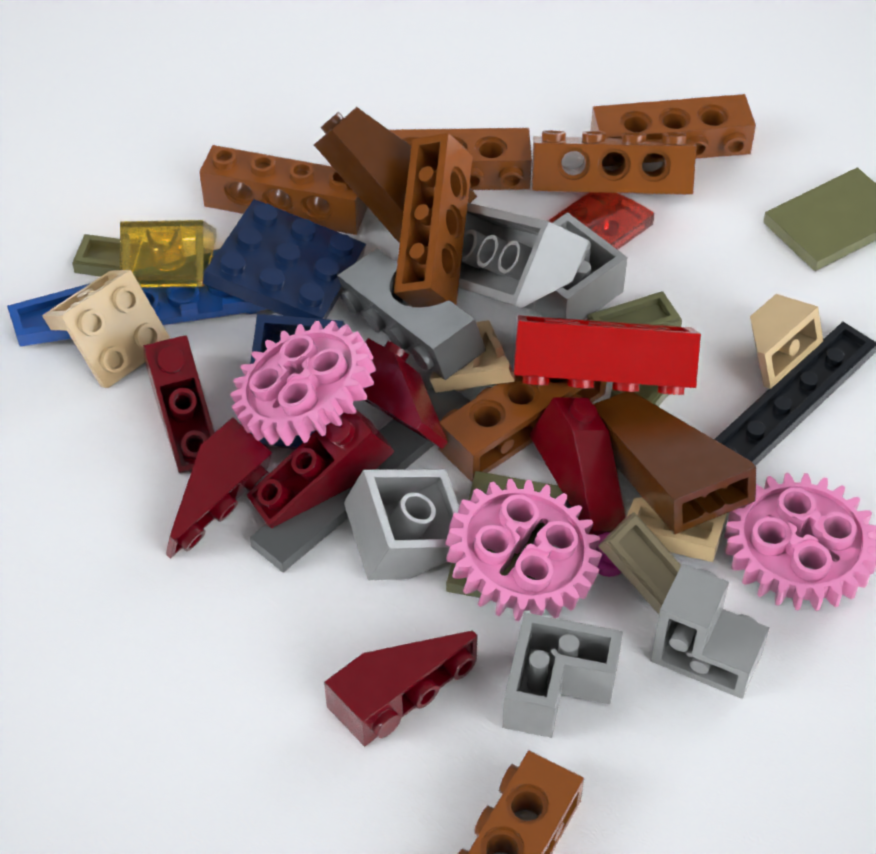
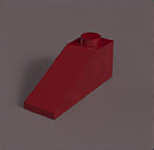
(401, 393)
(581, 460)

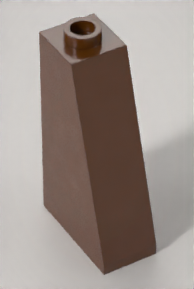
(371, 163)
(675, 465)

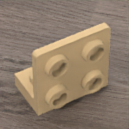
(109, 325)

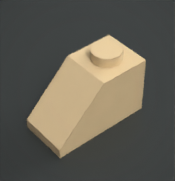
(784, 335)

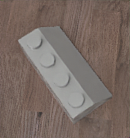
(517, 256)

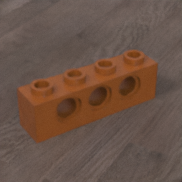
(714, 124)
(499, 154)
(673, 176)
(305, 189)
(433, 221)
(500, 422)
(533, 786)

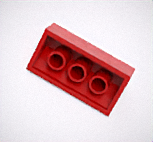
(606, 353)

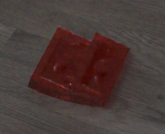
(610, 216)

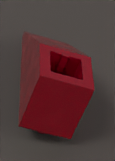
(179, 398)
(320, 469)
(221, 473)
(390, 682)

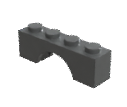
(436, 335)

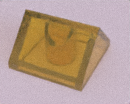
(167, 251)

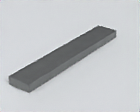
(297, 536)

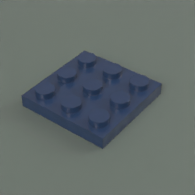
(283, 262)

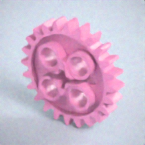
(303, 383)
(802, 541)
(560, 572)

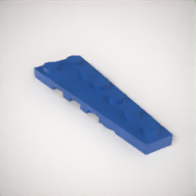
(169, 303)

